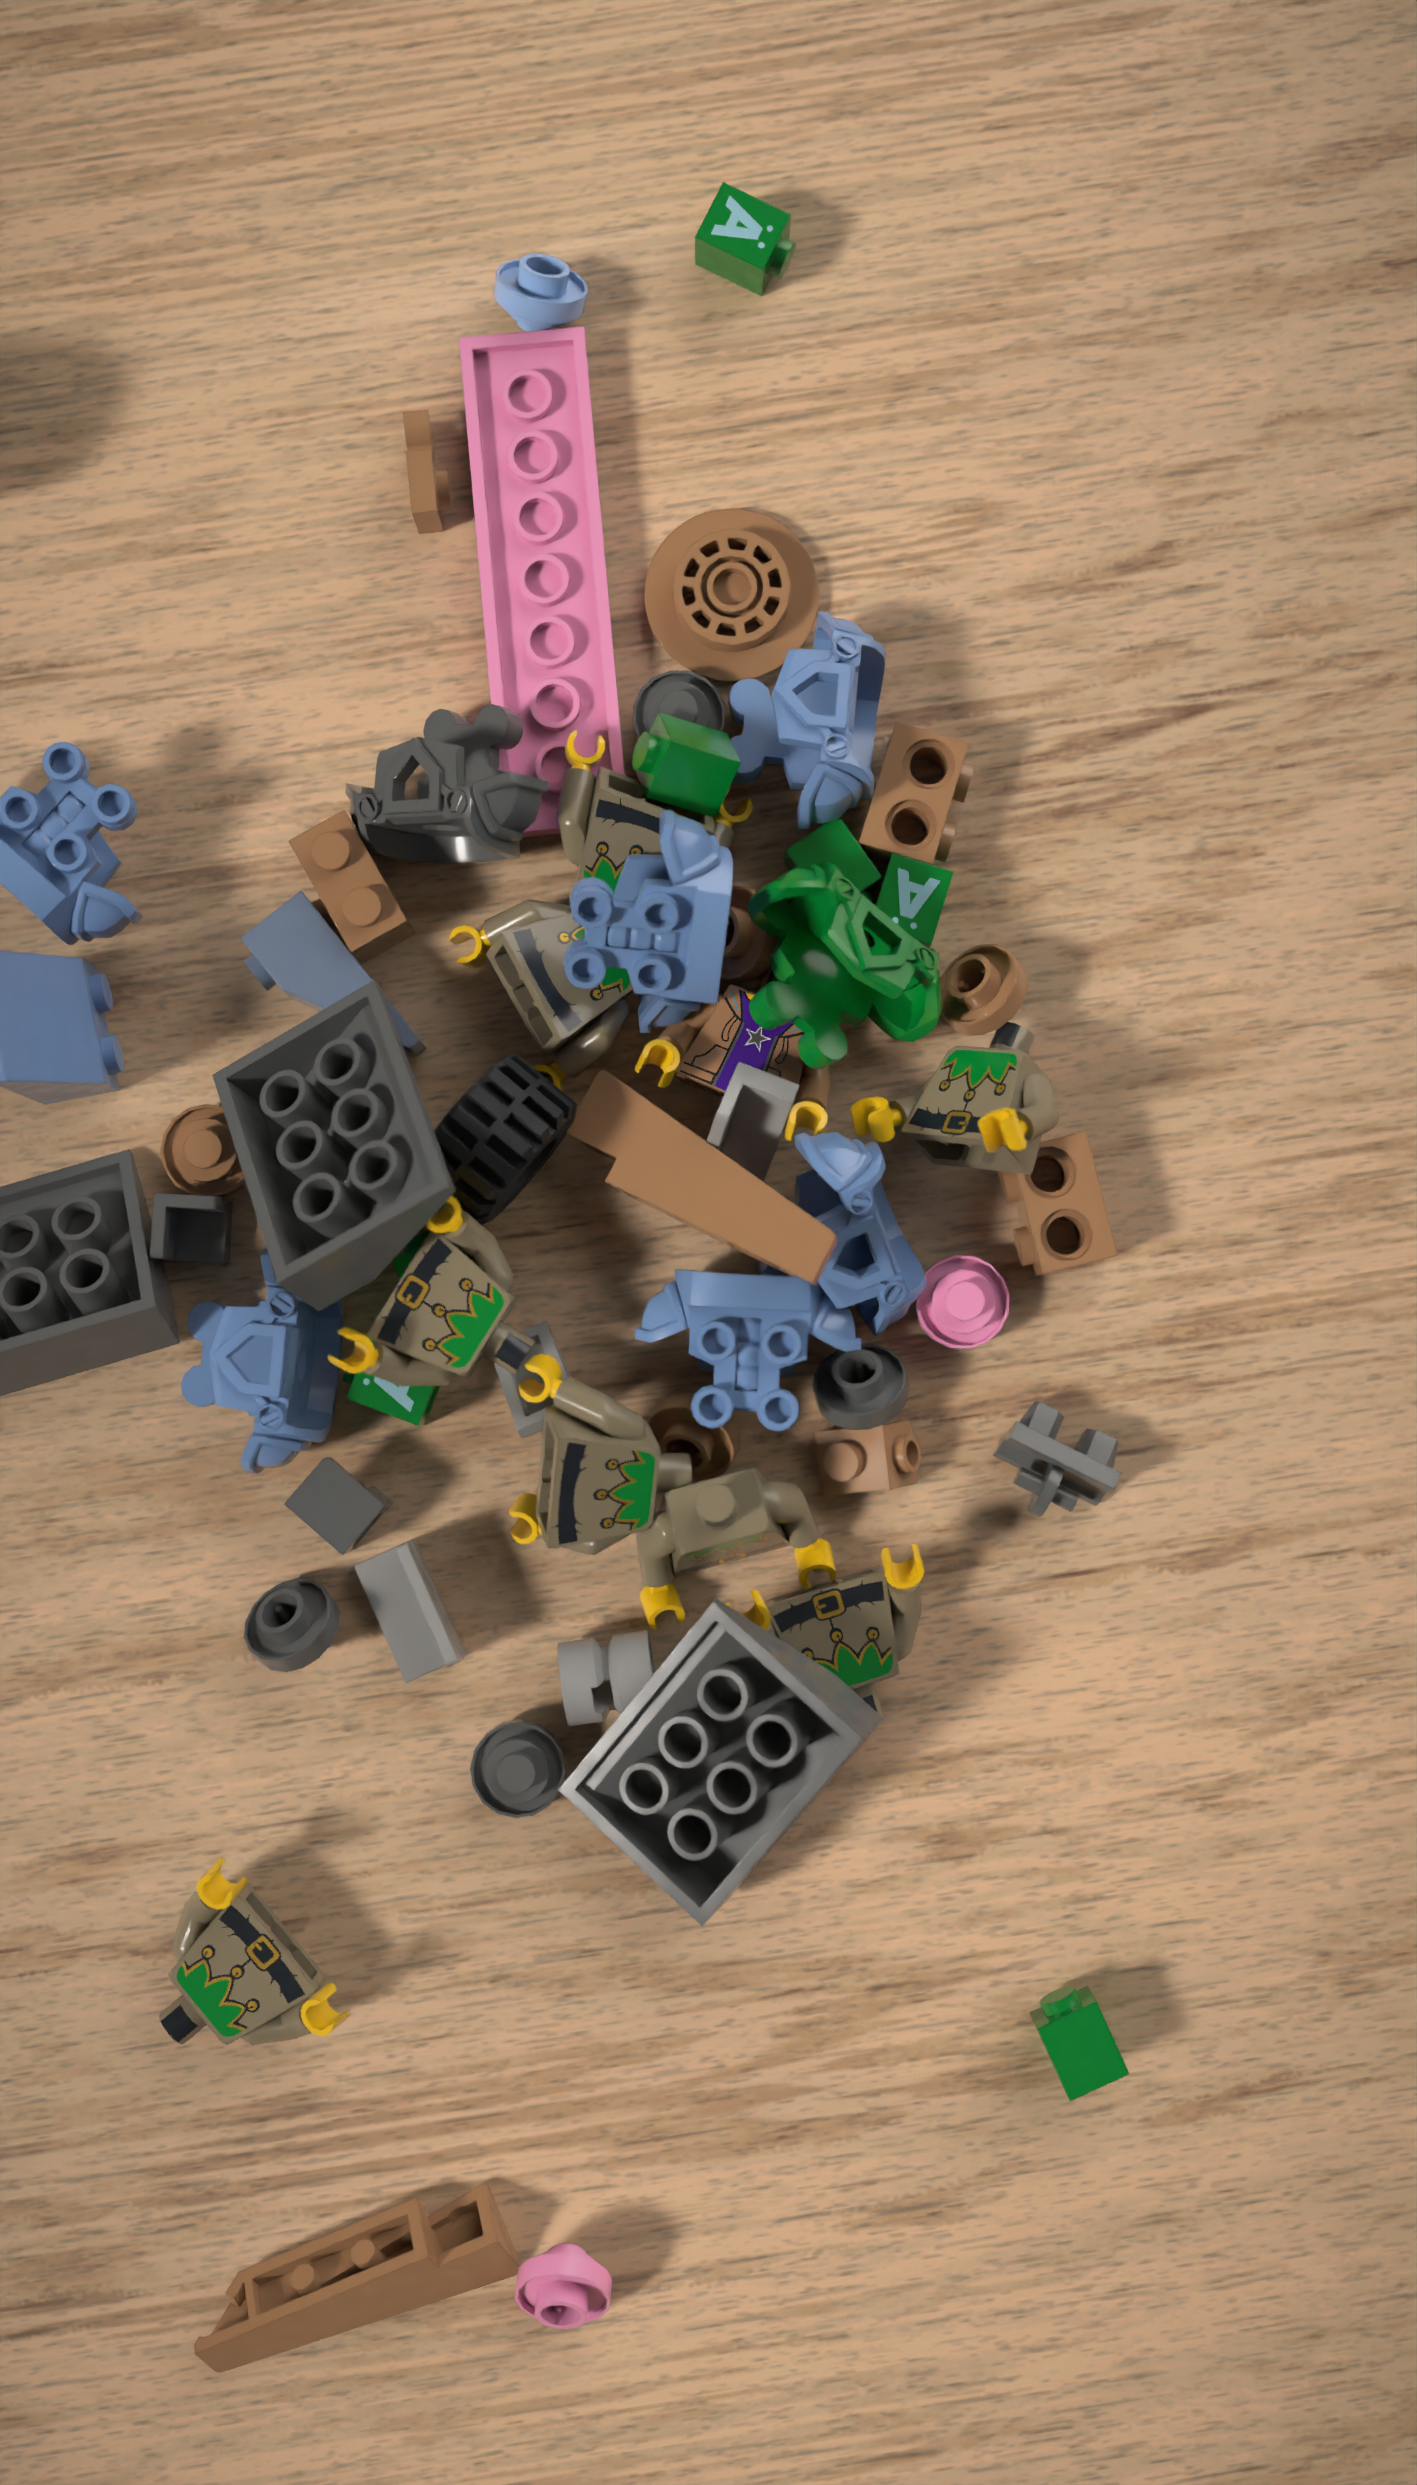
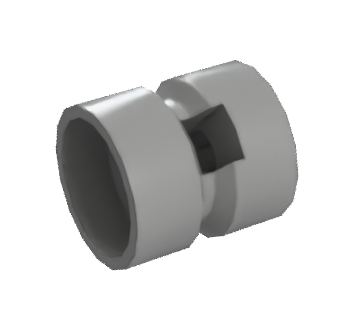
(603, 1677)

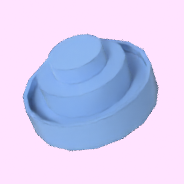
(540, 292)

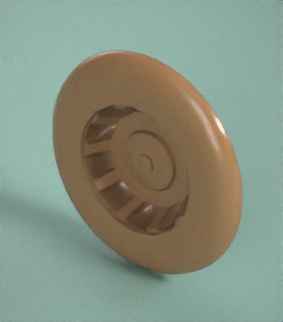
(731, 593)

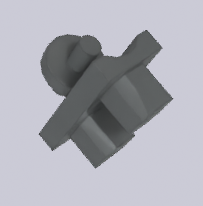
(1053, 1469)

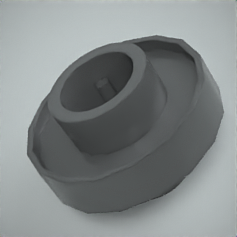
(680, 696)
(861, 1387)
(291, 1625)
(518, 1768)

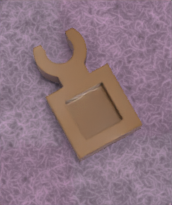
(428, 487)

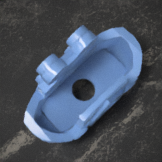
(816, 720)
(57, 855)
(658, 923)
(871, 1257)
(748, 1336)
(272, 1366)

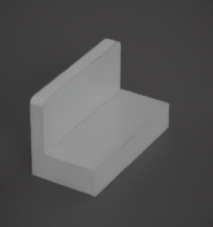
(752, 1118)
(410, 1610)

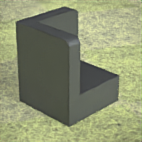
(191, 1228)
(337, 1505)

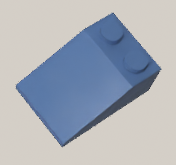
(55, 1028)

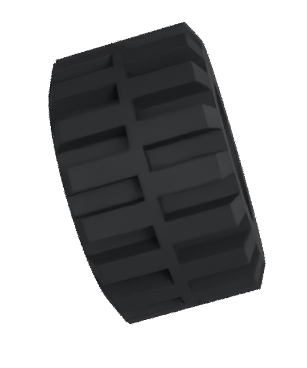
(502, 1135)

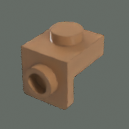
(867, 1459)

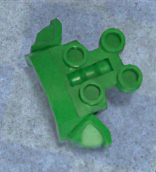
(832, 973)

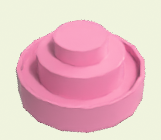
(962, 1302)
(563, 2287)

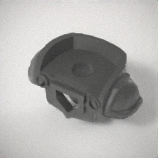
(465, 803)

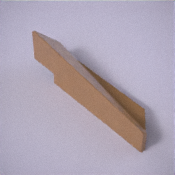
(695, 1182)
(361, 2277)

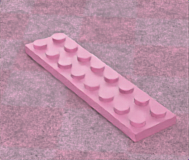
(541, 552)

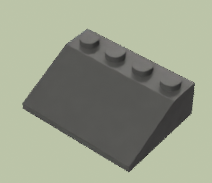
(334, 1147)
(78, 1274)
(718, 1757)

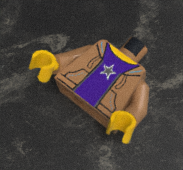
(724, 1034)

